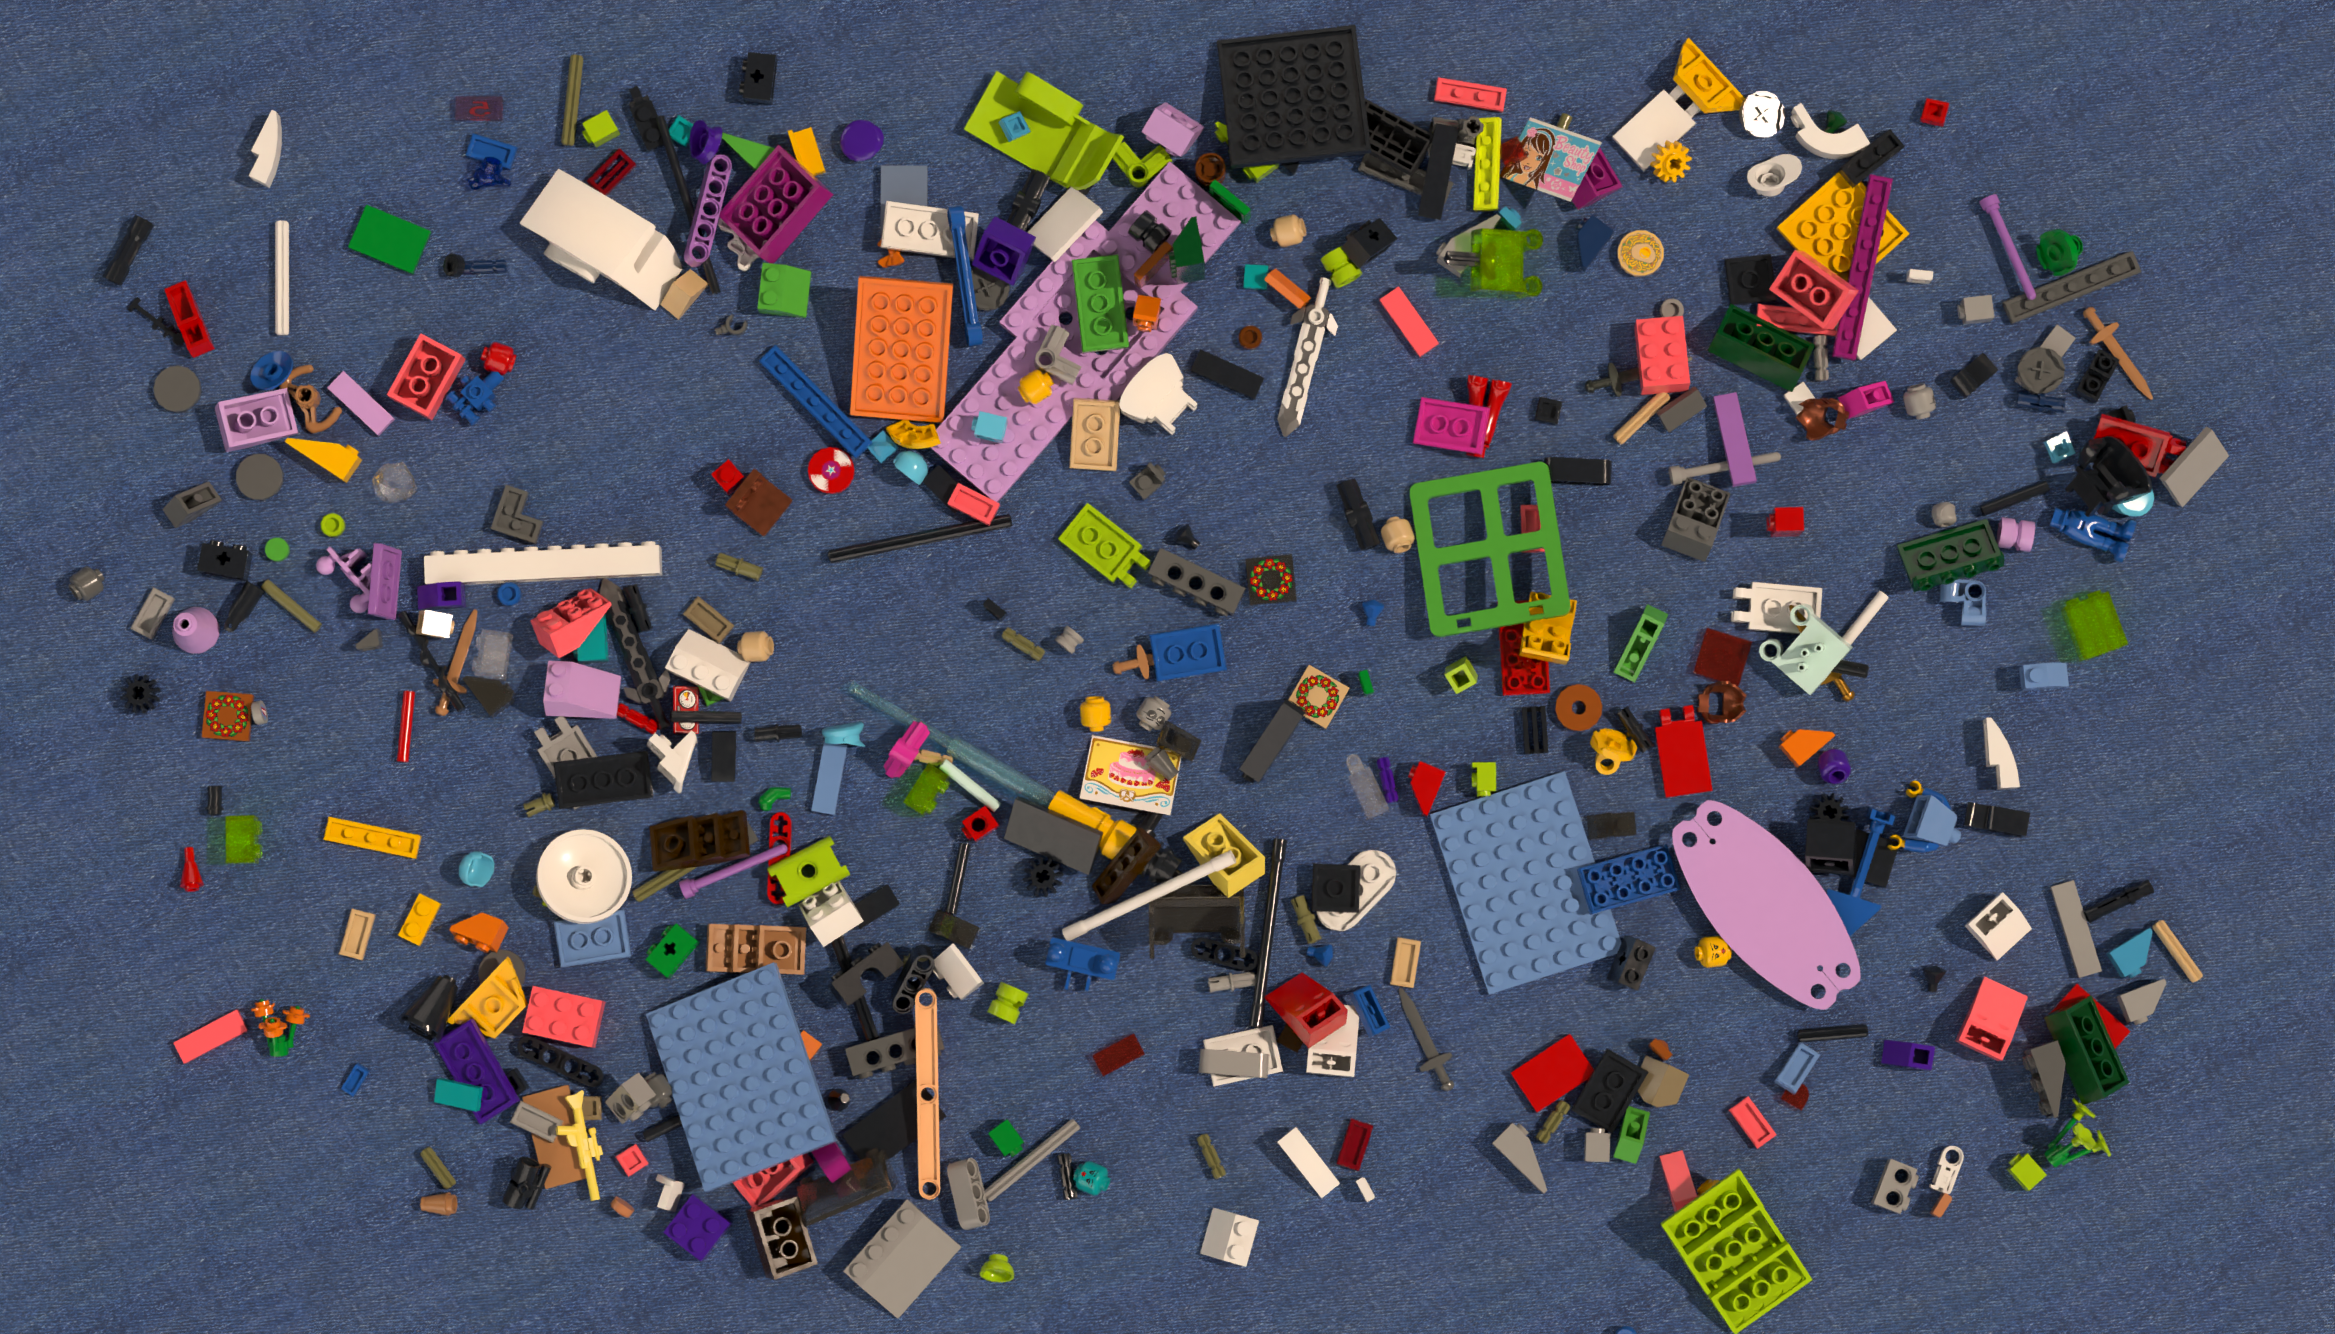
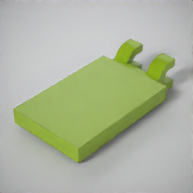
(1104, 545)

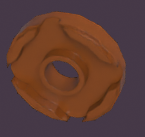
(1574, 721)

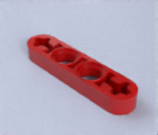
(775, 828)

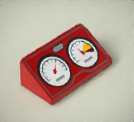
(685, 700)

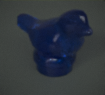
(488, 175)

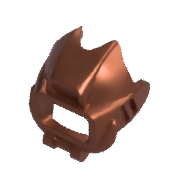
(1813, 417)
(1732, 702)

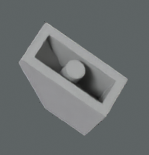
(2141, 1001)

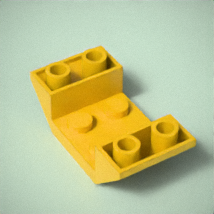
(1547, 638)

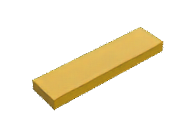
(372, 837)

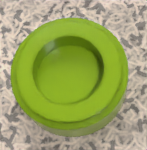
(332, 525)

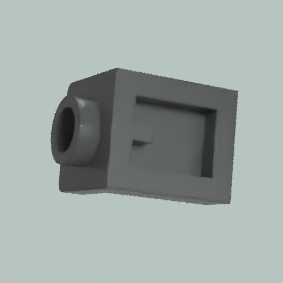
(1148, 480)

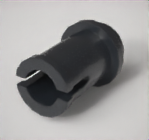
(214, 805)

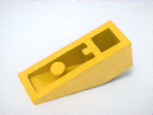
(331, 456)

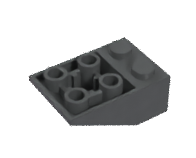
(1696, 519)
(2047, 1073)

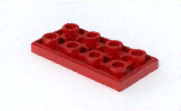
(1520, 673)

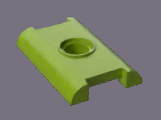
(826, 871)

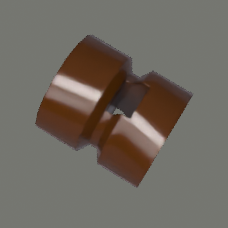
(1210, 168)

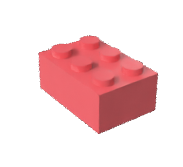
(1813, 289)
(1662, 355)
(426, 376)
(563, 1017)

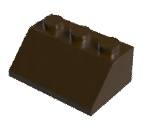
(781, 1237)

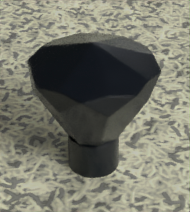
(1185, 536)
(1933, 975)
(838, 1099)

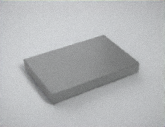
(2194, 466)

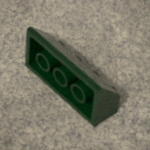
(1187, 256)
(1761, 349)
(2087, 1050)

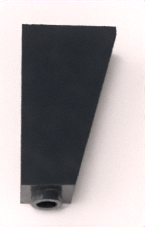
(1272, 741)

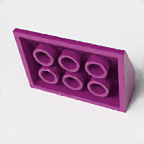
(775, 205)

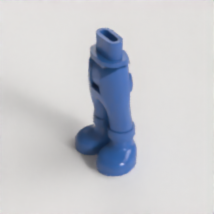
(2081, 529)

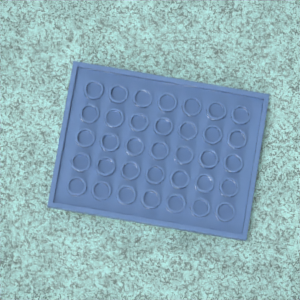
(1520, 882)
(741, 1077)

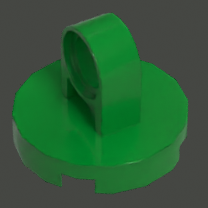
(2059, 251)

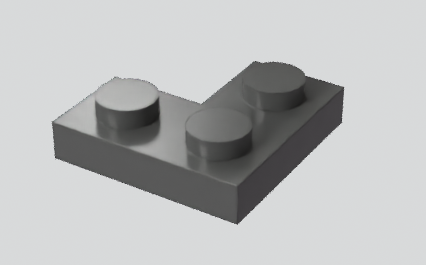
(510, 518)

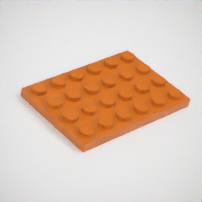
(901, 349)

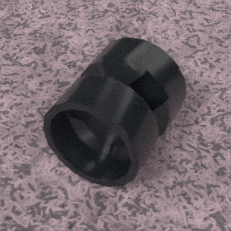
(1149, 231)

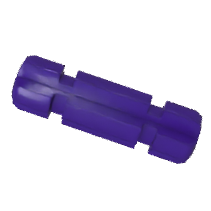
(1387, 780)

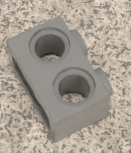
(631, 1099)
(1888, 1183)

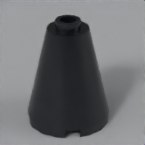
(431, 1009)

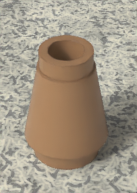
(440, 1204)

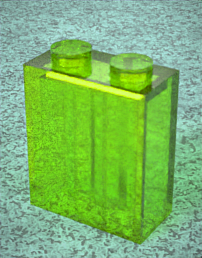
(2093, 625)

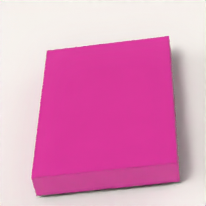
(1451, 425)

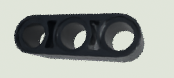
(1579, 471)
(912, 968)

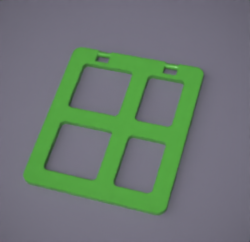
(1495, 547)

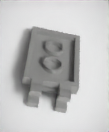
(564, 746)

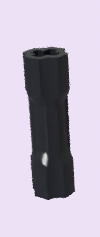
(120, 265)

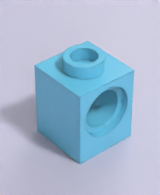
(989, 427)

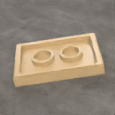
(1095, 434)

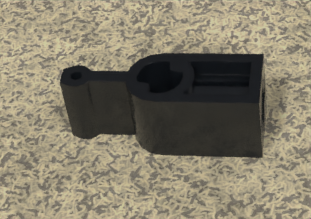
(1997, 819)

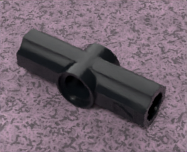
(1028, 200)
(1358, 514)

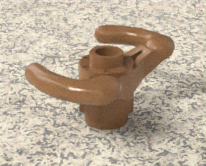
(311, 405)

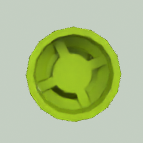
(1341, 266)
(1007, 1003)

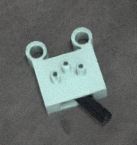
(1813, 653)

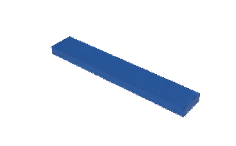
(815, 402)

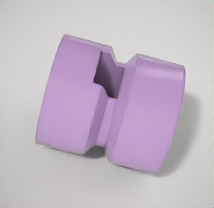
(2015, 534)

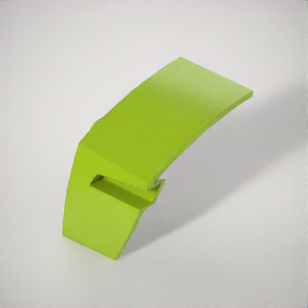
(1059, 139)

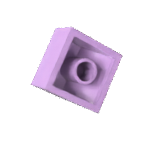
(1172, 129)

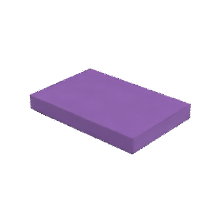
(384, 581)

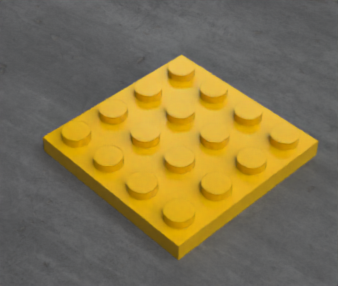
(1829, 226)

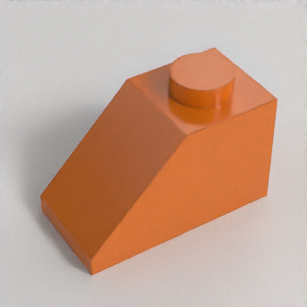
(1803, 744)

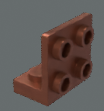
(758, 502)

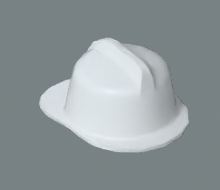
(1772, 175)

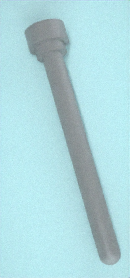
(1679, 474)

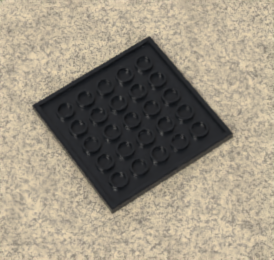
(1293, 96)

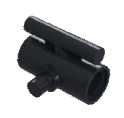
(525, 1183)

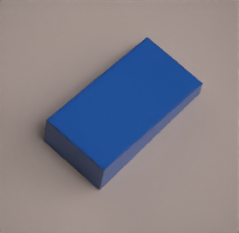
(355, 1079)

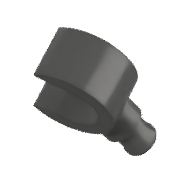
(727, 329)

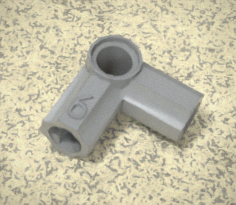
(1052, 347)

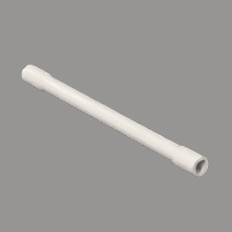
(1214, 865)

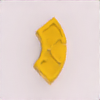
(913, 436)

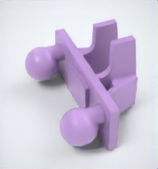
(326, 565)

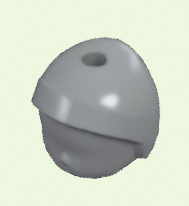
(1944, 514)

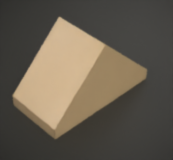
(683, 293)

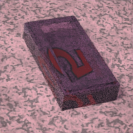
(479, 108)

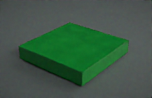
(1230, 202)

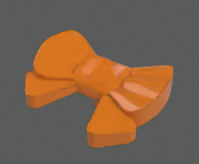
(893, 259)

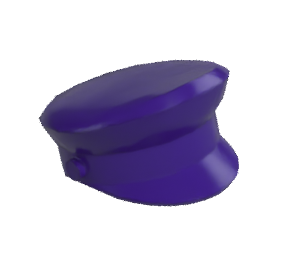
(861, 140)
(705, 141)

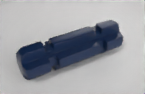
(485, 267)

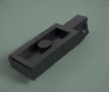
(644, 116)

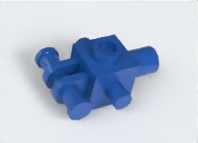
(478, 393)

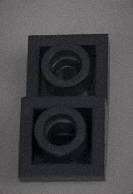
(2097, 376)
(723, 756)

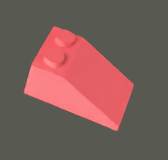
(770, 1182)

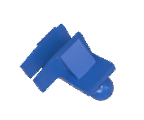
(1082, 959)

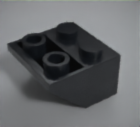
(1831, 846)

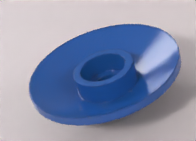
(271, 370)

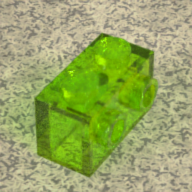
(926, 790)
(242, 839)

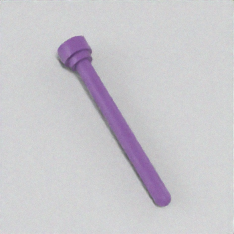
(1991, 206)
(690, 887)

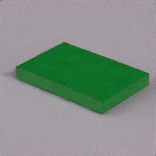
(389, 239)

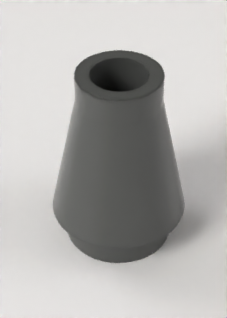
(1161, 763)

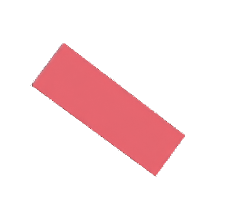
(1470, 95)
(1409, 321)
(211, 1036)

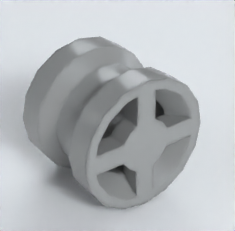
(1069, 639)

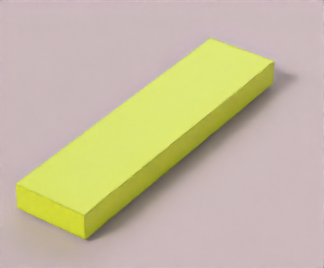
(1487, 165)

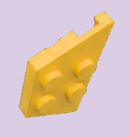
(1704, 81)
(493, 1002)

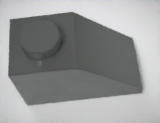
(191, 504)

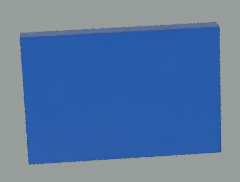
(1187, 652)

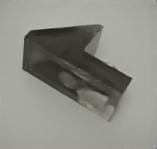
(1178, 741)
(1611, 825)

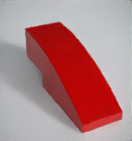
(189, 319)

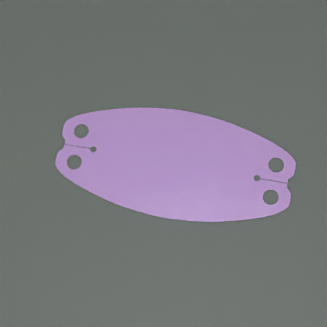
(1766, 905)

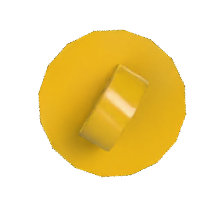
(1613, 746)

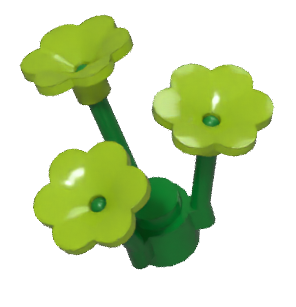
(2058, 1154)

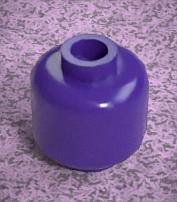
(1834, 766)

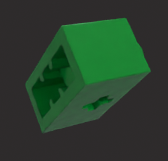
(684, 947)

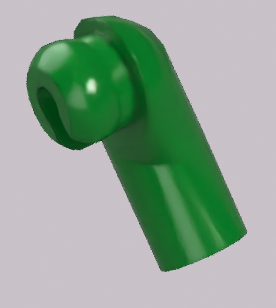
(771, 795)

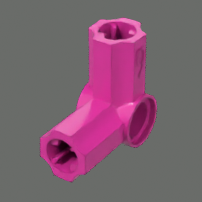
(906, 749)

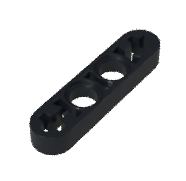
(559, 1064)

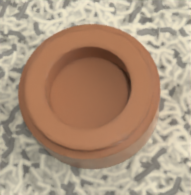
(622, 1207)

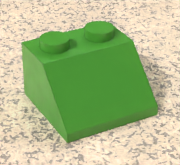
(784, 290)

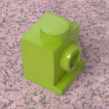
(1484, 778)

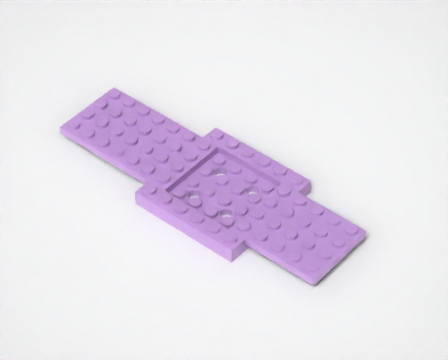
(1031, 427)

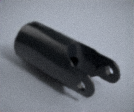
(243, 605)

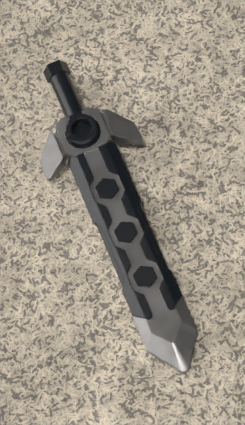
(635, 655)

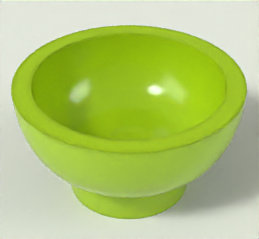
(997, 1269)

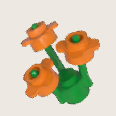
(273, 1027)

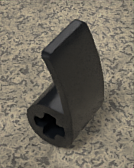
(1973, 375)

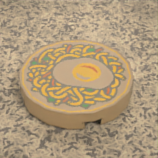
(1640, 253)

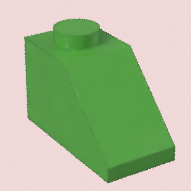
(1631, 1135)

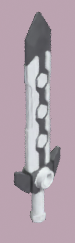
(1306, 355)

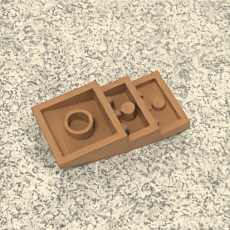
(753, 946)

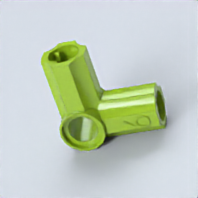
(1150, 164)

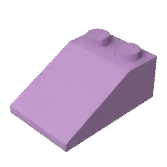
(255, 419)
(580, 691)

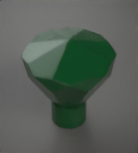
(1834, 121)

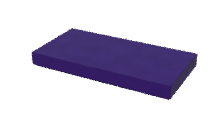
(474, 1063)

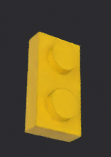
(419, 919)

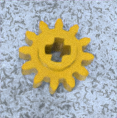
(1677, 155)

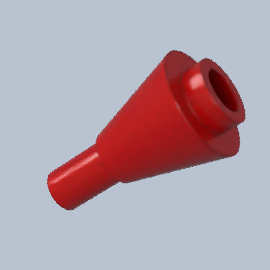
(191, 877)

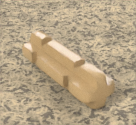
(932, 757)

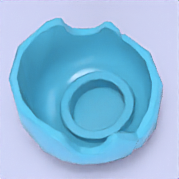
(911, 465)
(476, 869)

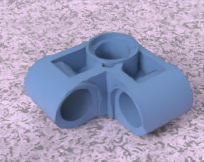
(1972, 608)

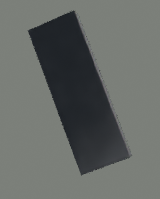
(1871, 158)
(1227, 374)

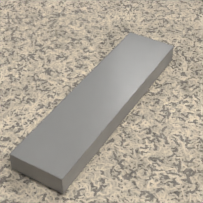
(2075, 929)

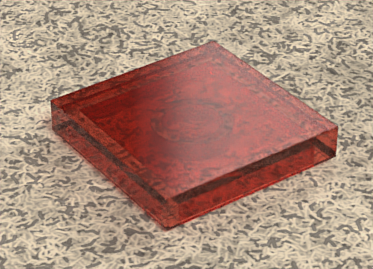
(1722, 657)

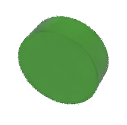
(277, 549)

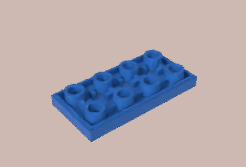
(1628, 879)

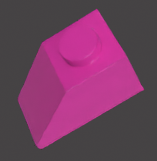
(1866, 399)

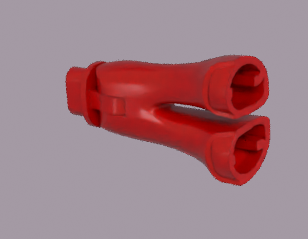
(1498, 392)

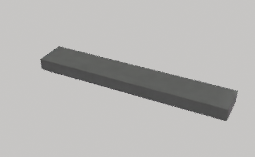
(2072, 287)

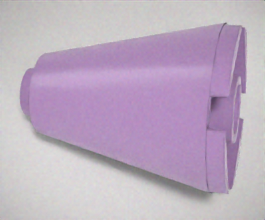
(195, 630)

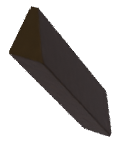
(1125, 866)

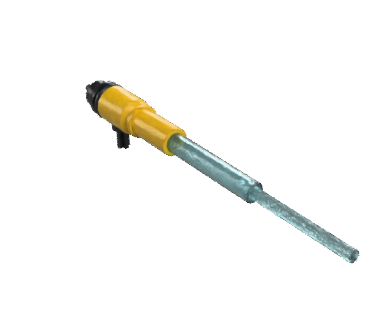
(1160, 868)

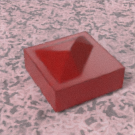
(1934, 112)

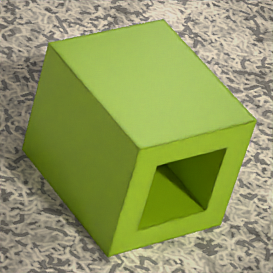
(600, 129)
(1461, 675)
(2025, 1171)

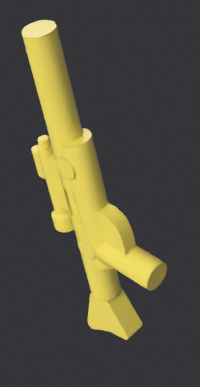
(578, 1138)

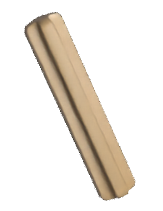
(1641, 417)
(2177, 951)

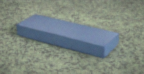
(829, 778)

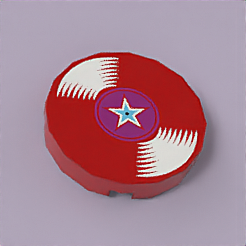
(831, 470)

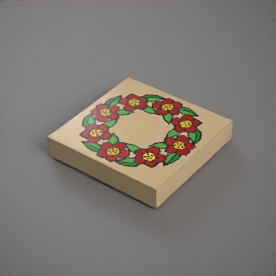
(1319, 696)

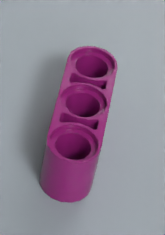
(832, 1161)

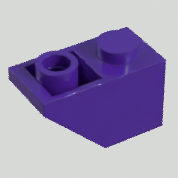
(441, 596)
(1908, 1055)

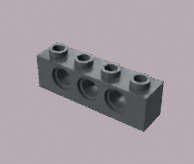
(1166, 561)
(858, 1054)

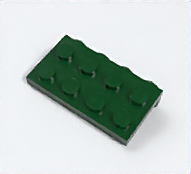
(1950, 555)

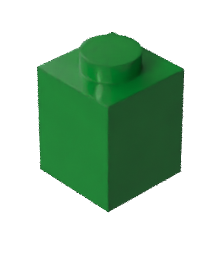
(1007, 1139)

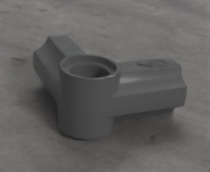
(1468, 128)

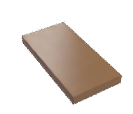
(559, 1155)

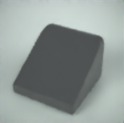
(371, 641)

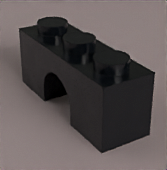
(848, 985)

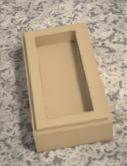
(357, 934)
(1405, 962)

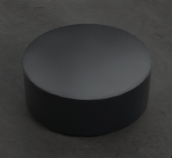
(454, 265)

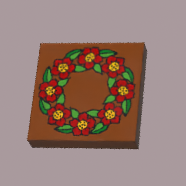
(1152, 264)
(227, 716)

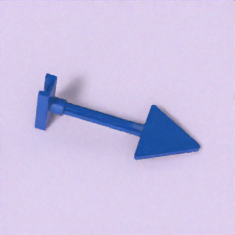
(1851, 907)

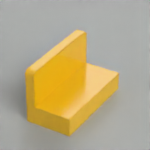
(807, 150)

